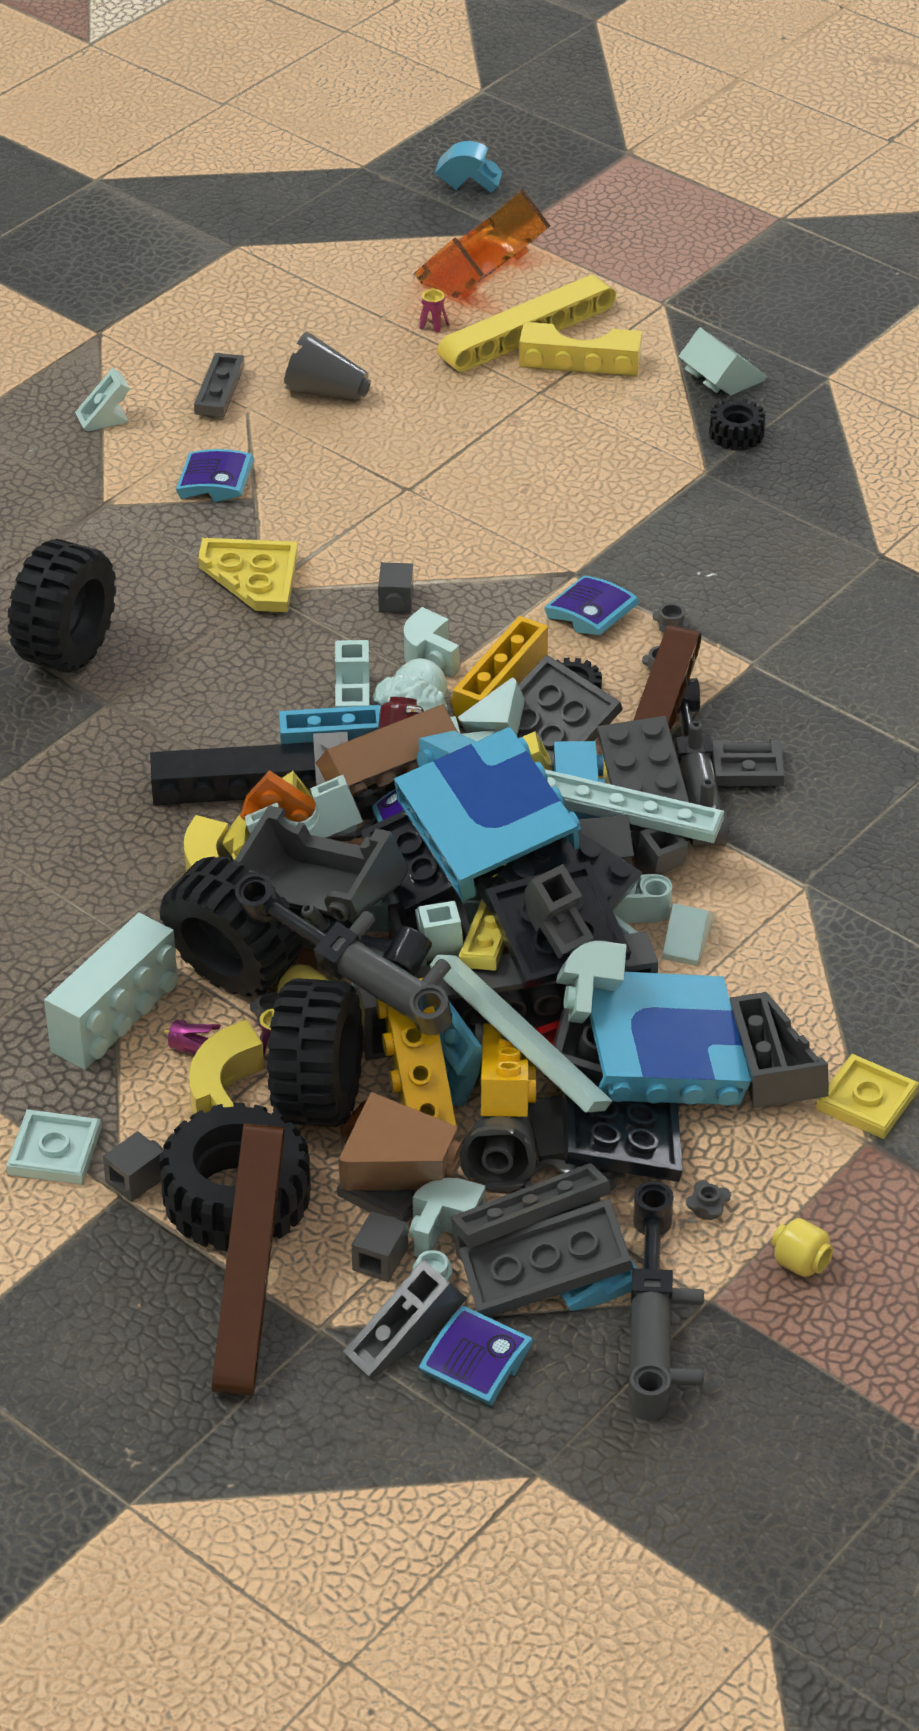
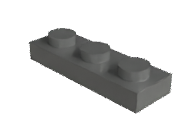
(219, 385)

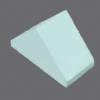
(496, 710)
(687, 934)

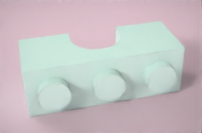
(352, 673)
(333, 812)

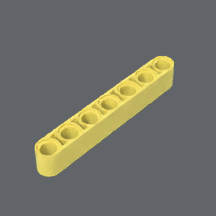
(503, 331)

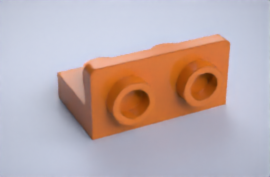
(273, 790)

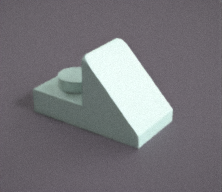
(102, 405)

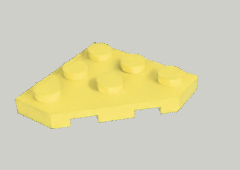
(252, 570)

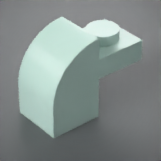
(428, 638)
(442, 927)
(589, 967)
(436, 1204)

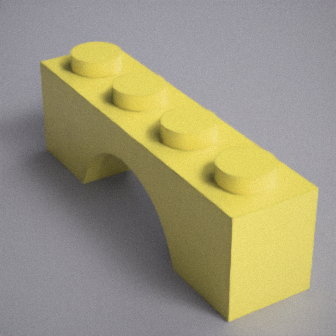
(613, 353)

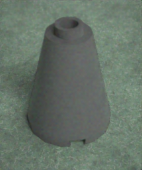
(324, 371)
(499, 1152)

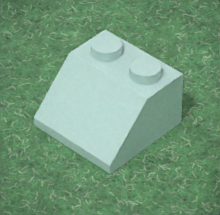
(719, 364)

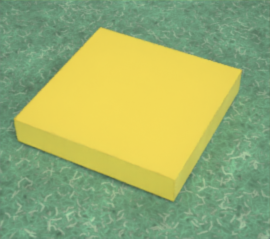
(868, 1096)

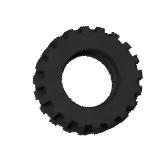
(62, 605)
(218, 937)
(315, 1052)
(212, 1145)

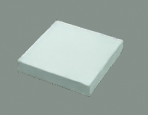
(54, 1147)

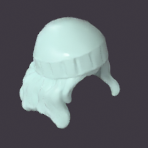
(415, 680)

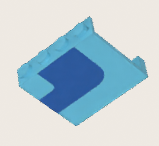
(484, 808)
(669, 1040)

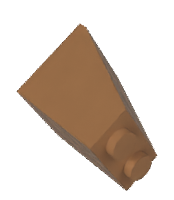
(397, 1148)

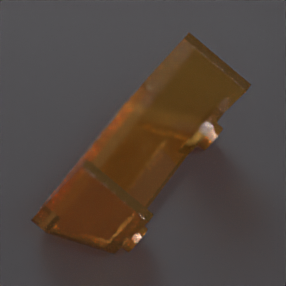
(484, 248)

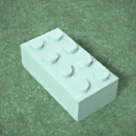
(111, 991)

